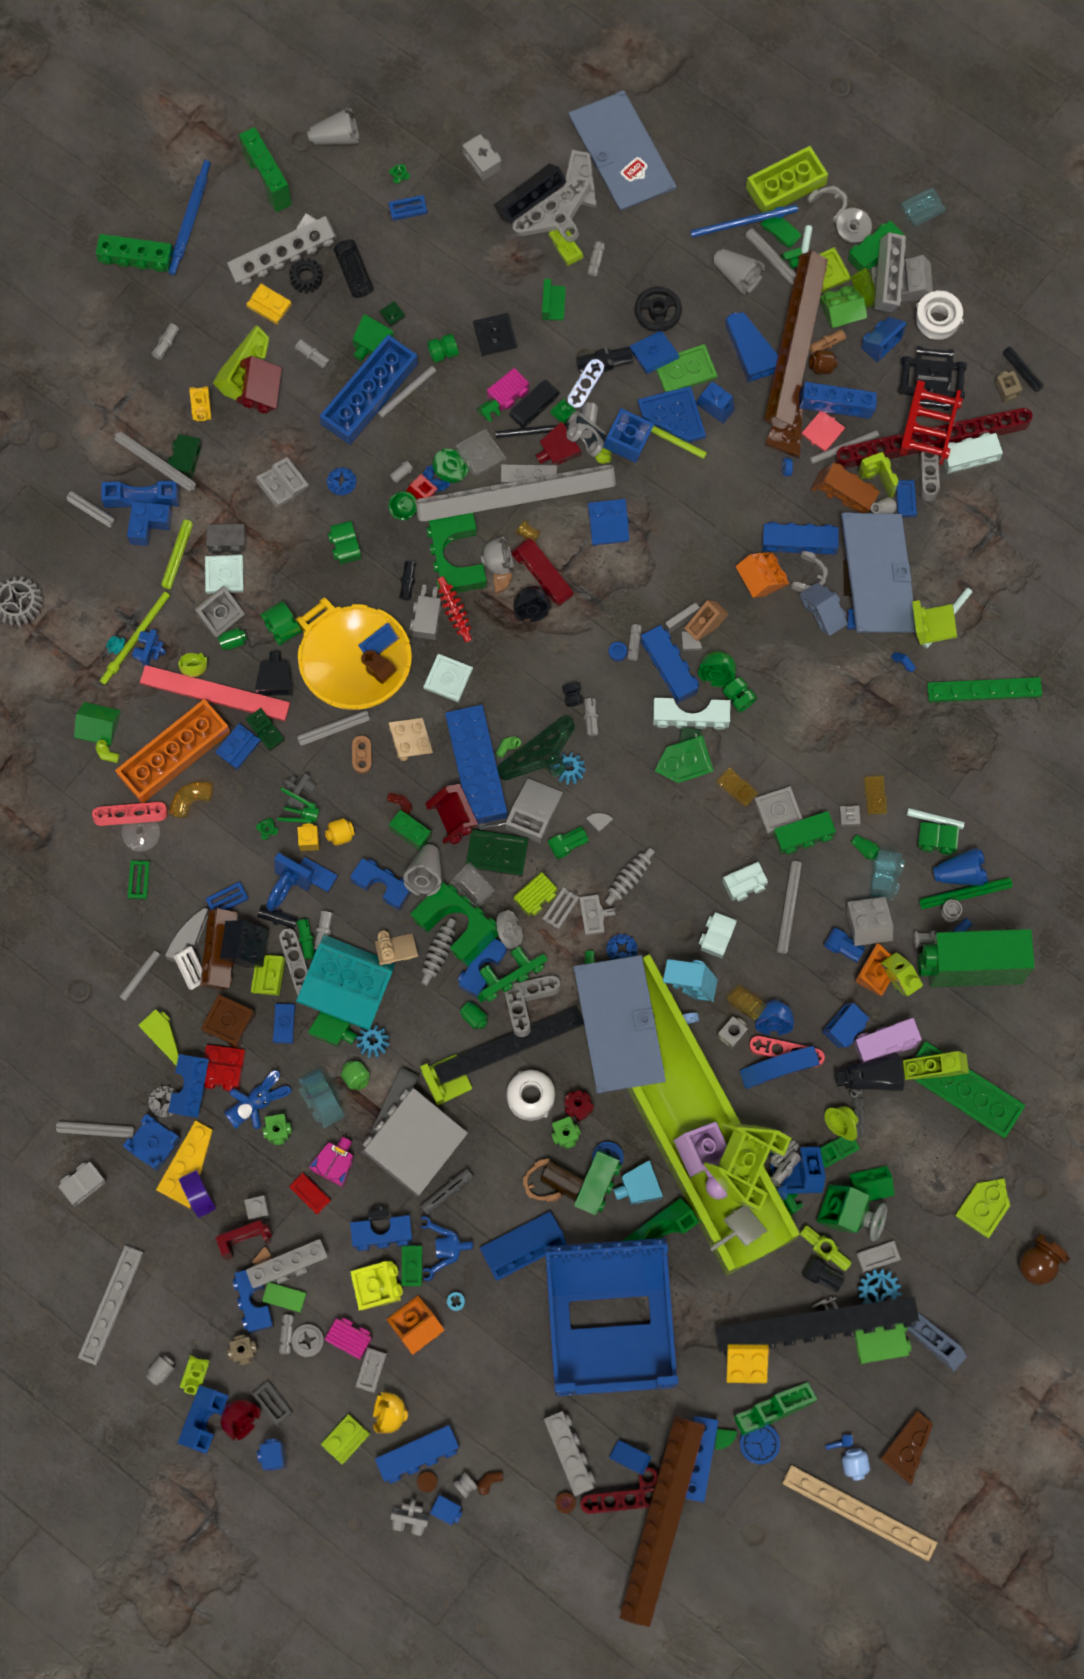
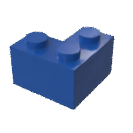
(147, 517)

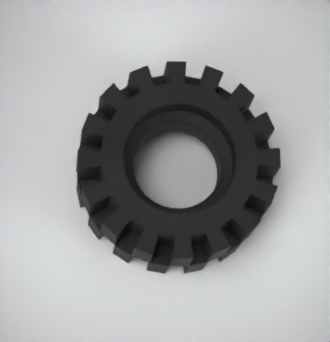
(310, 284)

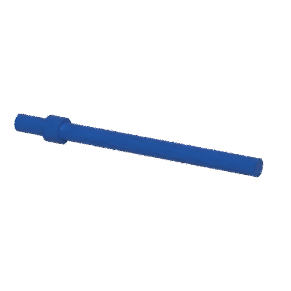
(779, 212)

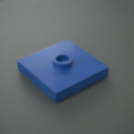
(654, 352)

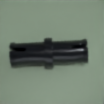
(407, 580)
(277, 917)

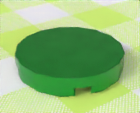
(449, 466)

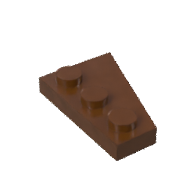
(789, 438)
(907, 1447)

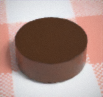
(427, 1482)

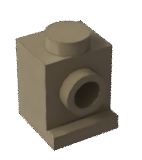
(1008, 379)

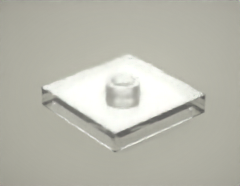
(480, 453)

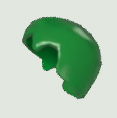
(402, 505)

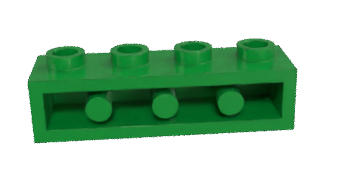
(134, 253)

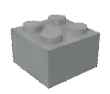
(869, 921)

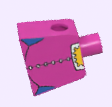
(334, 1162)

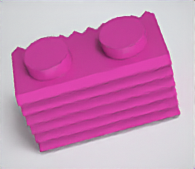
(508, 389)
(348, 1338)

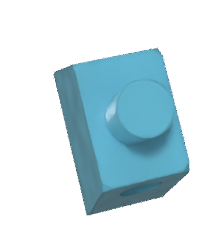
(639, 1185)

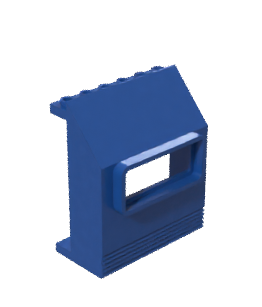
(611, 1356)

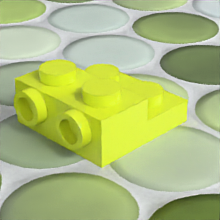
(376, 1285)

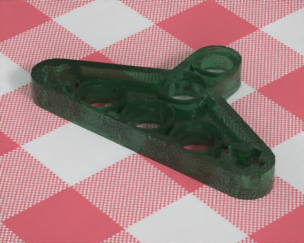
(533, 759)

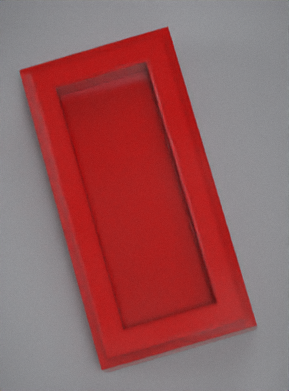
(309, 1193)

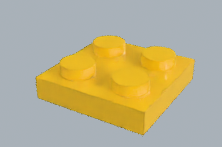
(747, 1363)

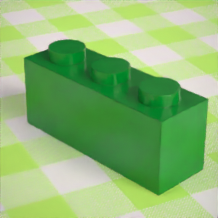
(867, 253)
(804, 833)
(598, 1182)

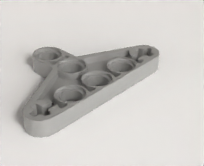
(563, 208)

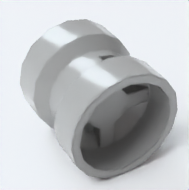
(951, 907)

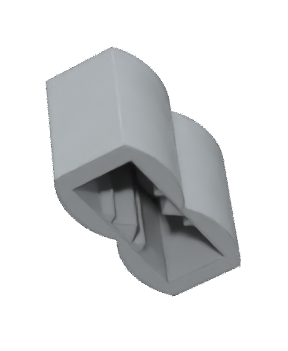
(81, 1184)

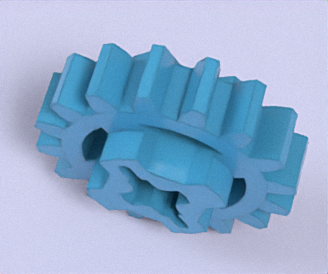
(870, 1290)

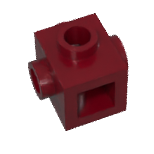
(578, 1112)

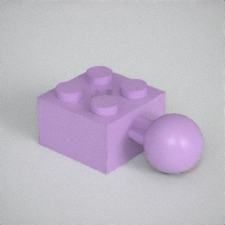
(702, 1147)

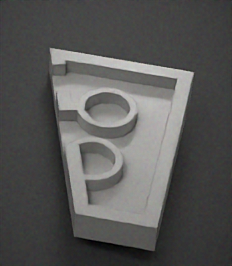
(581, 166)

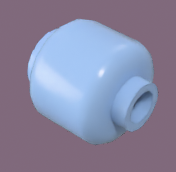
(856, 1463)

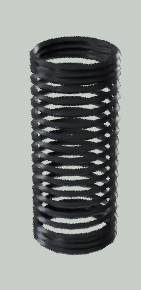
(346, 253)

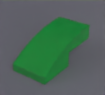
(782, 230)
(838, 1150)

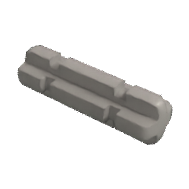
(596, 259)
(634, 642)
(777, 1159)
(286, 1334)

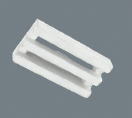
(183, 969)

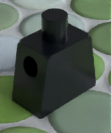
(274, 677)

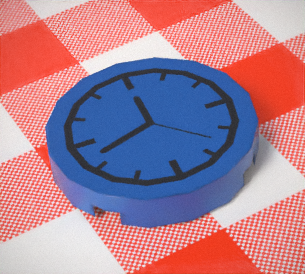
(760, 1445)

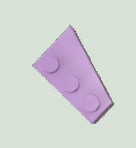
(885, 1041)

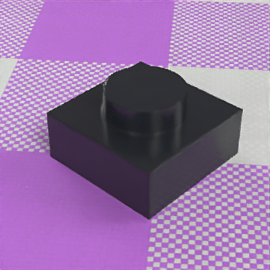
(378, 1213)

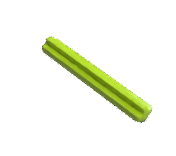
(177, 554)

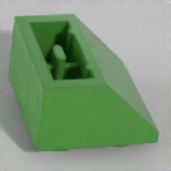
(843, 306)

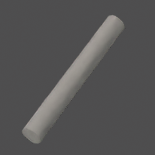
(139, 976)

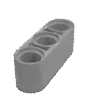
(929, 481)

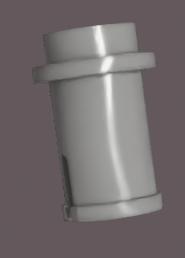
(401, 472)

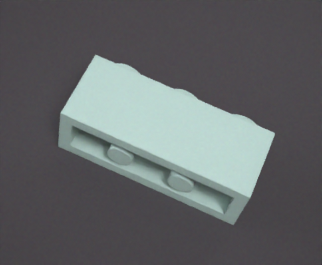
(973, 452)

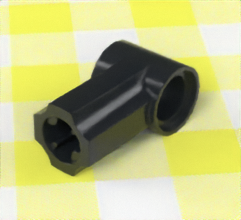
(819, 1273)

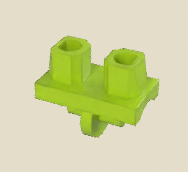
(194, 1374)

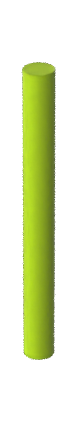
(679, 442)

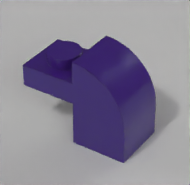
(197, 1194)

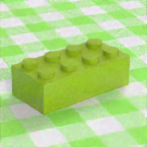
(787, 180)

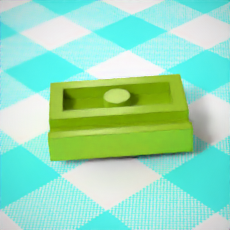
(268, 978)
(345, 1439)

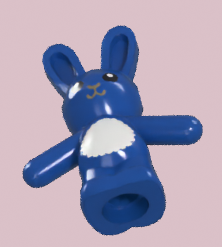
(258, 1099)

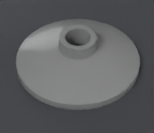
(856, 218)

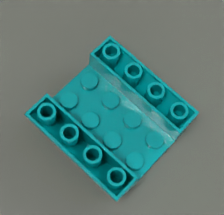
(345, 982)

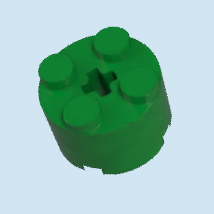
(280, 623)

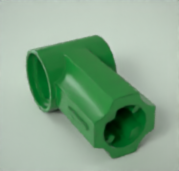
(563, 844)

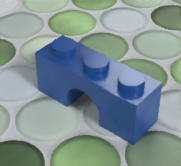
(368, 873)
(471, 980)
(189, 1099)
(399, 1233)
(255, 1318)
(205, 1404)

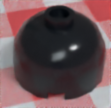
(531, 604)

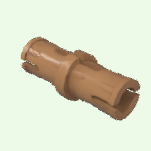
(827, 341)

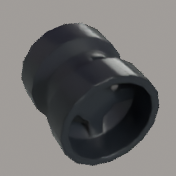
(572, 694)

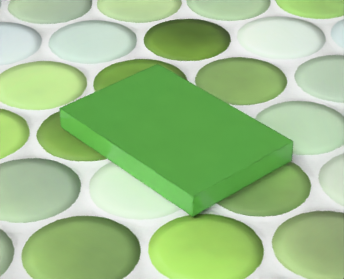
(689, 370)

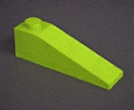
(231, 375)

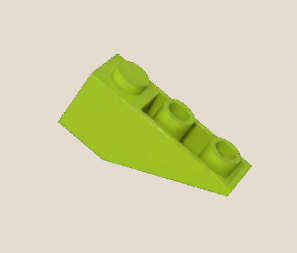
(936, 1066)

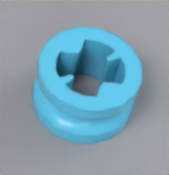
(462, 1301)

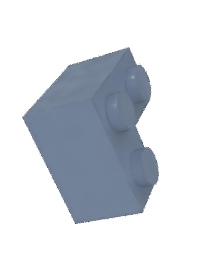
(825, 608)

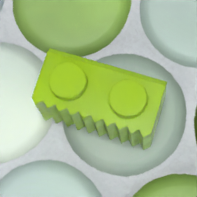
(535, 895)

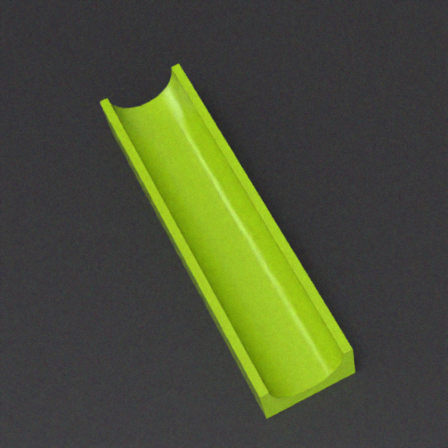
(689, 1102)

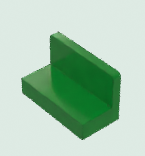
(553, 301)
(874, 1182)

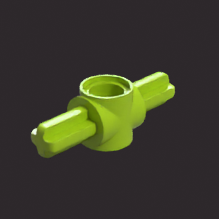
(816, 1240)

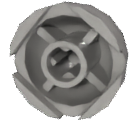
(497, 557)

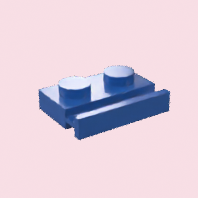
(238, 746)

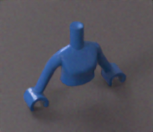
(445, 1247)

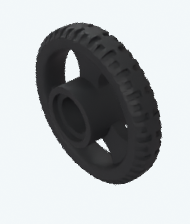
(658, 316)

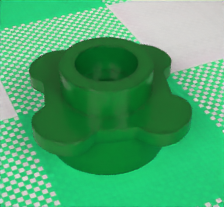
(399, 169)
(268, 823)

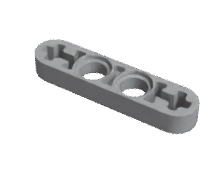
(293, 965)

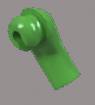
(507, 744)

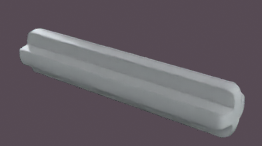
(90, 509)

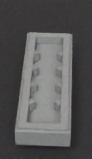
(513, 473)

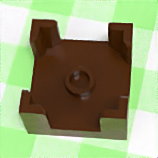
(227, 1021)

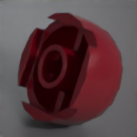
(238, 1418)

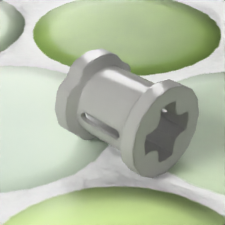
(922, 939)

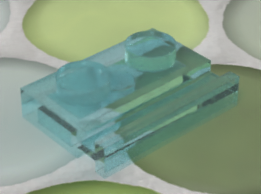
(923, 207)

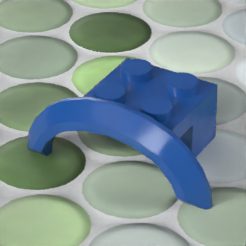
(807, 1175)

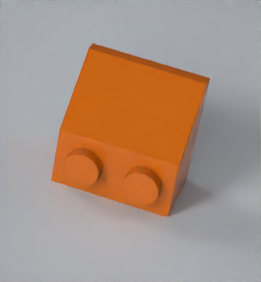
(415, 1325)

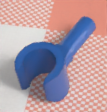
(847, 1441)

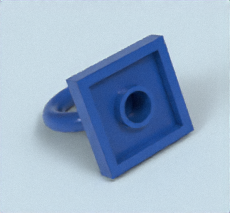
(290, 875)

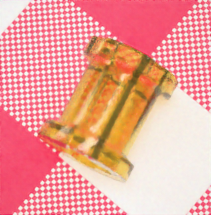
(527, 531)

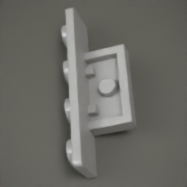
(286, 1265)

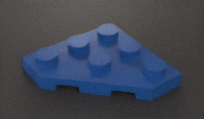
(674, 413)

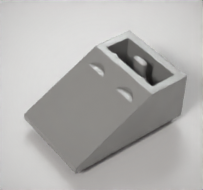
(915, 277)
(533, 810)

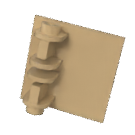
(410, 738)
(395, 948)

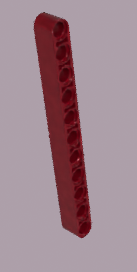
(959, 429)

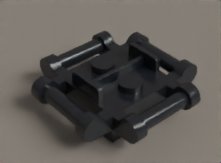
(935, 374)

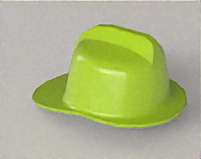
(842, 1122)

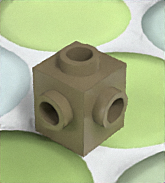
(245, 1357)

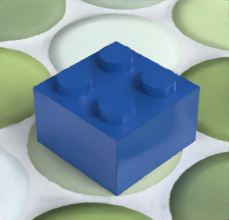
(628, 435)

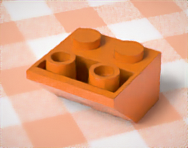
(762, 574)

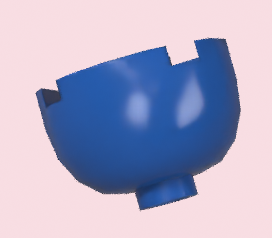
(775, 1017)

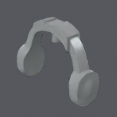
(834, 190)
(811, 557)

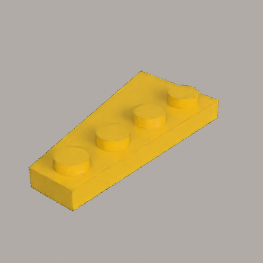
(187, 1159)

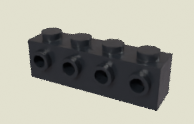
(530, 193)

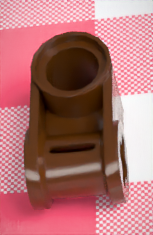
(377, 666)

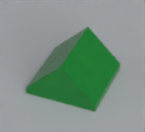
(96, 723)

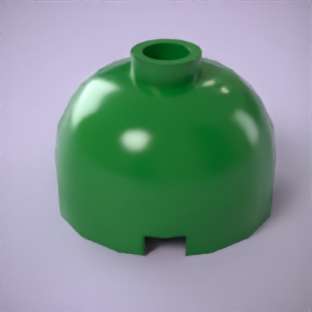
(717, 668)

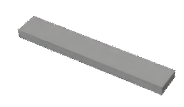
(110, 1305)

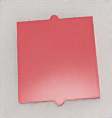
(823, 431)

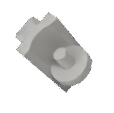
(412, 1515)

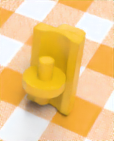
(200, 403)

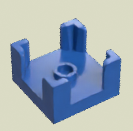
(152, 1143)

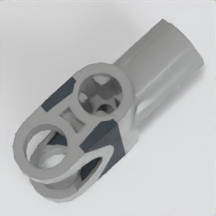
(584, 425)

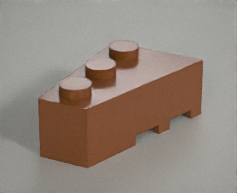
(846, 487)

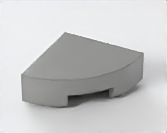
(689, 642)
(599, 821)

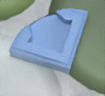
(691, 1018)

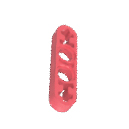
(129, 810)
(786, 1046)

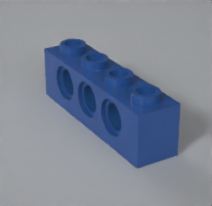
(837, 400)

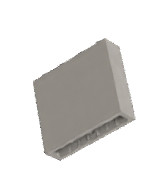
(413, 1141)

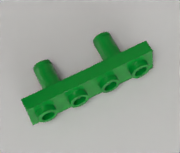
(521, 974)

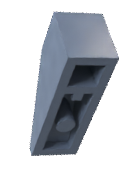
(938, 1343)

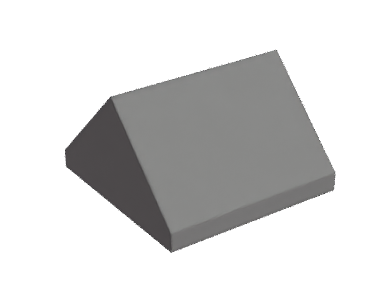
(219, 611)

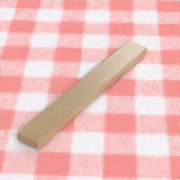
(859, 1513)

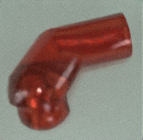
(402, 801)

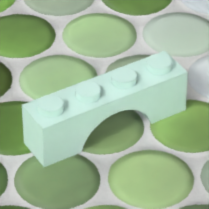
(668, 714)

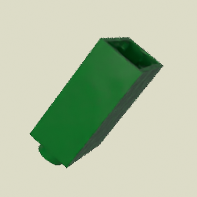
(977, 958)

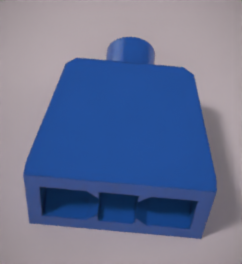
(715, 401)

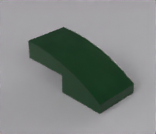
(265, 729)

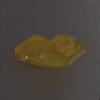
(736, 787)
(875, 795)

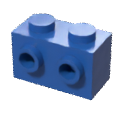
(846, 1025)
(271, 1455)

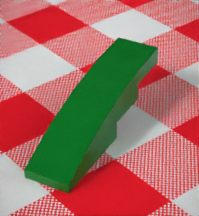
(775, 1409)

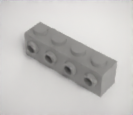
(890, 272)
(569, 1456)

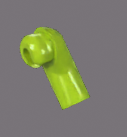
(104, 752)

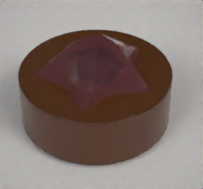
(565, 1503)

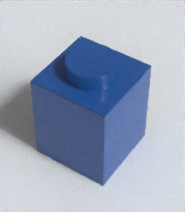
(446, 1511)

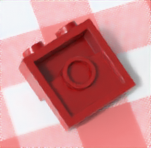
(224, 1067)

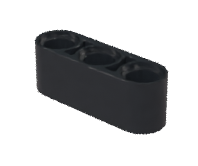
(534, 403)

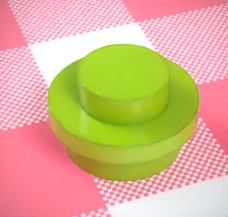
(603, 456)

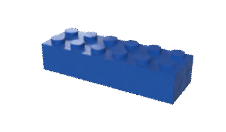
(369, 389)
(476, 763)

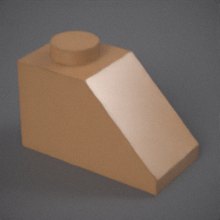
(706, 620)

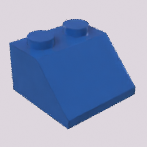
(883, 338)
(608, 522)

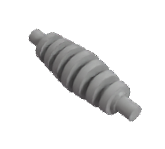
(629, 876)
(438, 952)

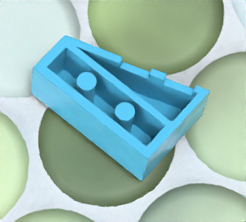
(692, 977)

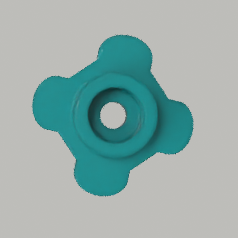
(115, 644)

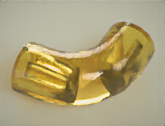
(187, 795)

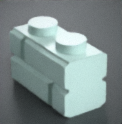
(745, 881)

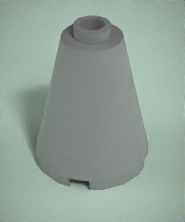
(335, 130)
(739, 270)
(424, 872)

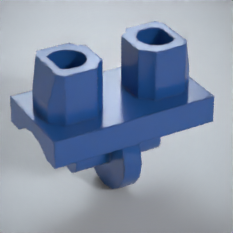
(145, 655)

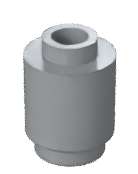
(160, 1370)

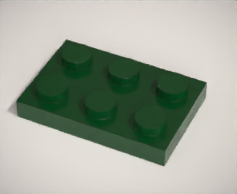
(497, 852)

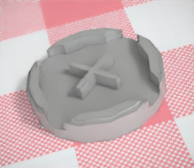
(508, 930)

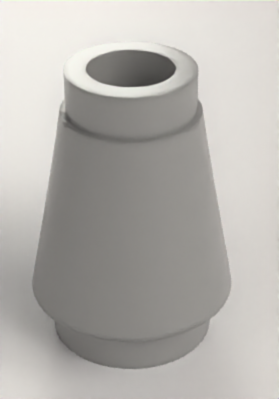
(884, 506)

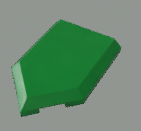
(685, 760)

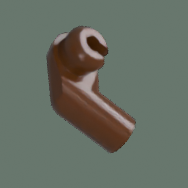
(487, 1480)

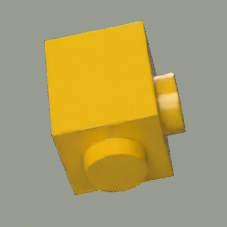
(308, 837)

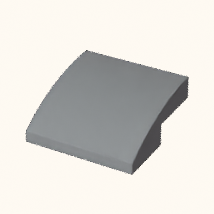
(282, 482)

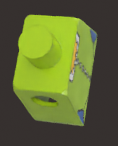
(904, 979)

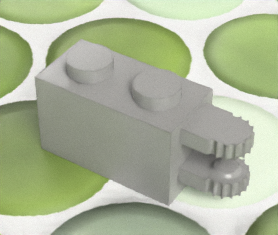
(427, 614)

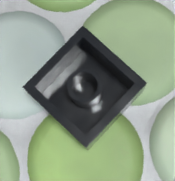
(244, 944)

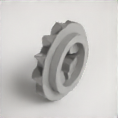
(155, 1105)
(299, 1336)

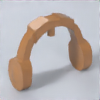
(550, 1198)

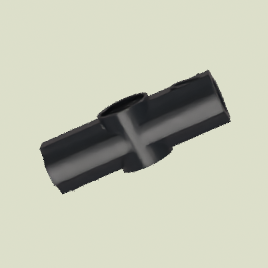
(608, 357)

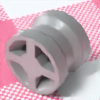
(465, 1485)

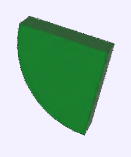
(724, 1438)

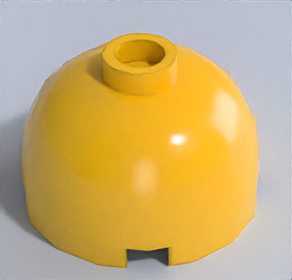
(389, 1413)

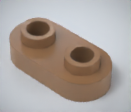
(361, 755)

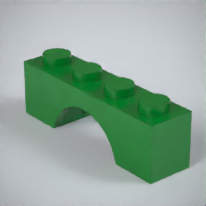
(674, 1219)

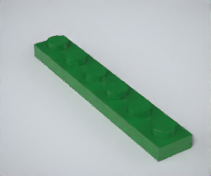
(984, 690)

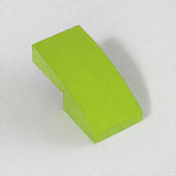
(568, 250)

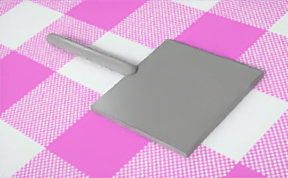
(744, 1225)

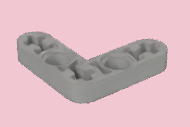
(523, 996)

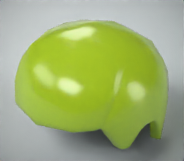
(192, 664)

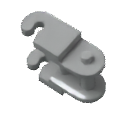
(824, 1303)

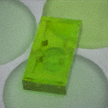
(864, 285)

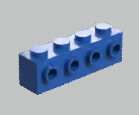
(701, 1470)

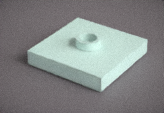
(225, 572)
(448, 678)

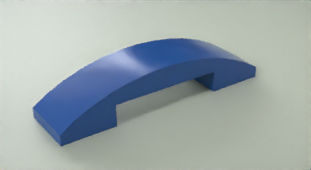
(779, 1066)

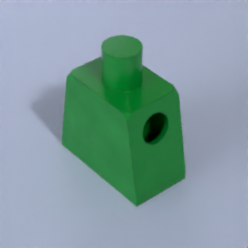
(369, 336)
(332, 1030)

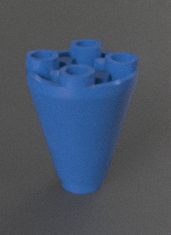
(963, 869)

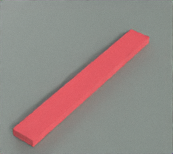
(214, 693)

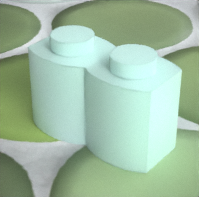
(718, 935)

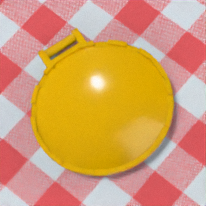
(332, 659)

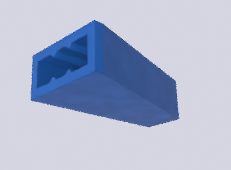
(752, 349)

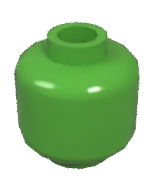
(355, 1075)

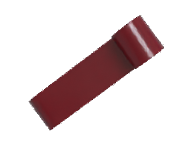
(543, 571)
(619, 1497)

